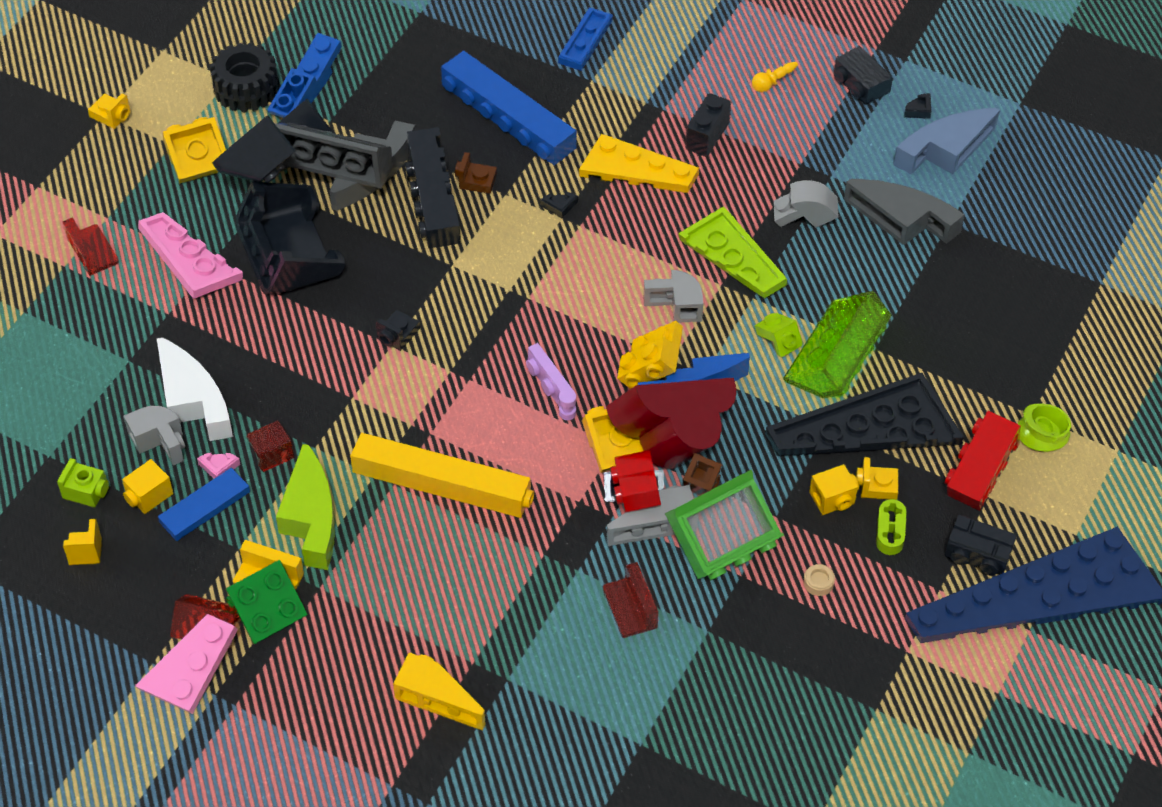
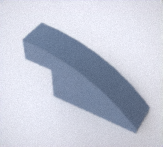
(947, 140)

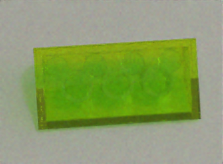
(839, 345)

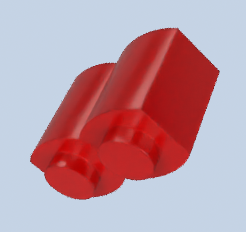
(637, 481)

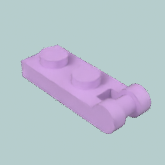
(552, 381)

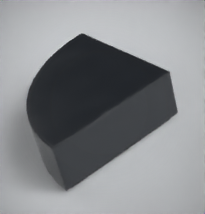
(919, 107)
(560, 203)

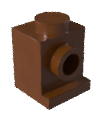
(702, 474)

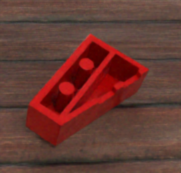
(982, 460)

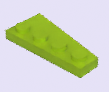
(734, 251)

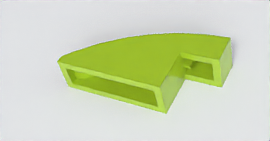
(308, 510)

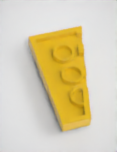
(626, 161)

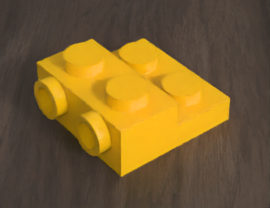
(194, 148)
(651, 355)
(607, 439)

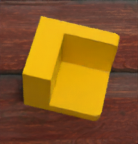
(84, 546)

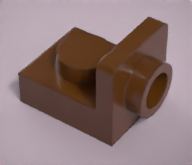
(475, 176)

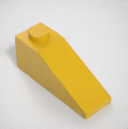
(432, 688)

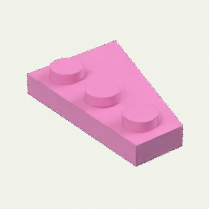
(190, 665)

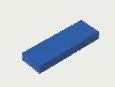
(585, 39)
(203, 504)

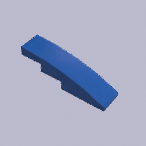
(710, 368)

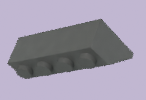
(337, 155)

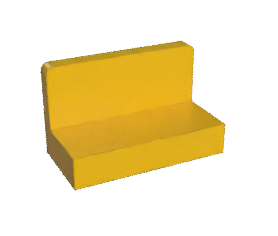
(258, 556)

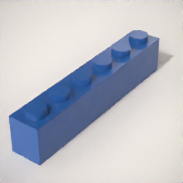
(509, 108)

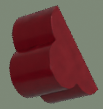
(674, 417)

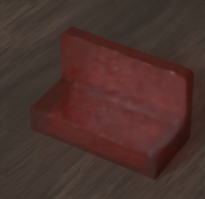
(90, 247)
(631, 603)
(192, 609)

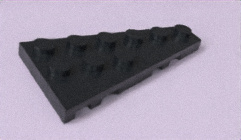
(883, 418)

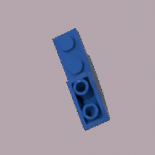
(308, 77)

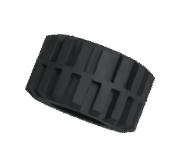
(244, 77)

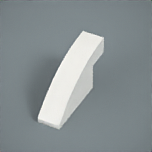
(192, 391)

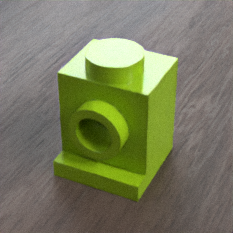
(82, 483)

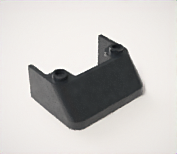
(264, 147)

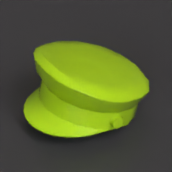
(1044, 427)

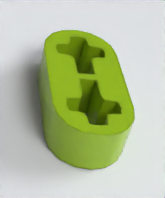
(897, 527)

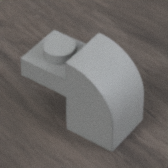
(809, 201)
(680, 291)
(156, 427)

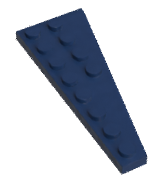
(1060, 586)

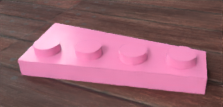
(186, 257)

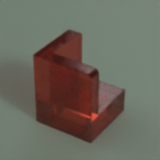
(271, 445)

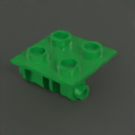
(266, 601)

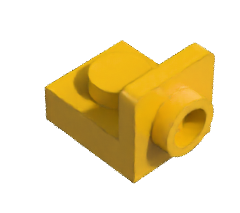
(110, 110)
(877, 481)

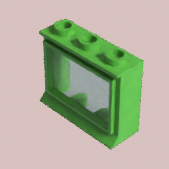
(724, 526)

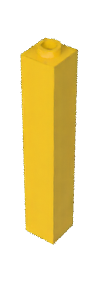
(442, 475)

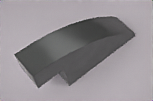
(347, 192)
(903, 210)

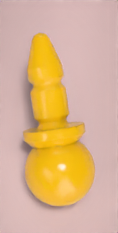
(763, 81)

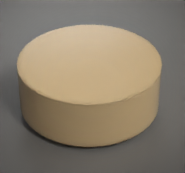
(819, 580)

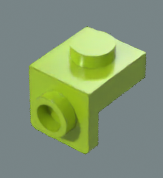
(781, 331)

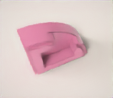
(218, 463)

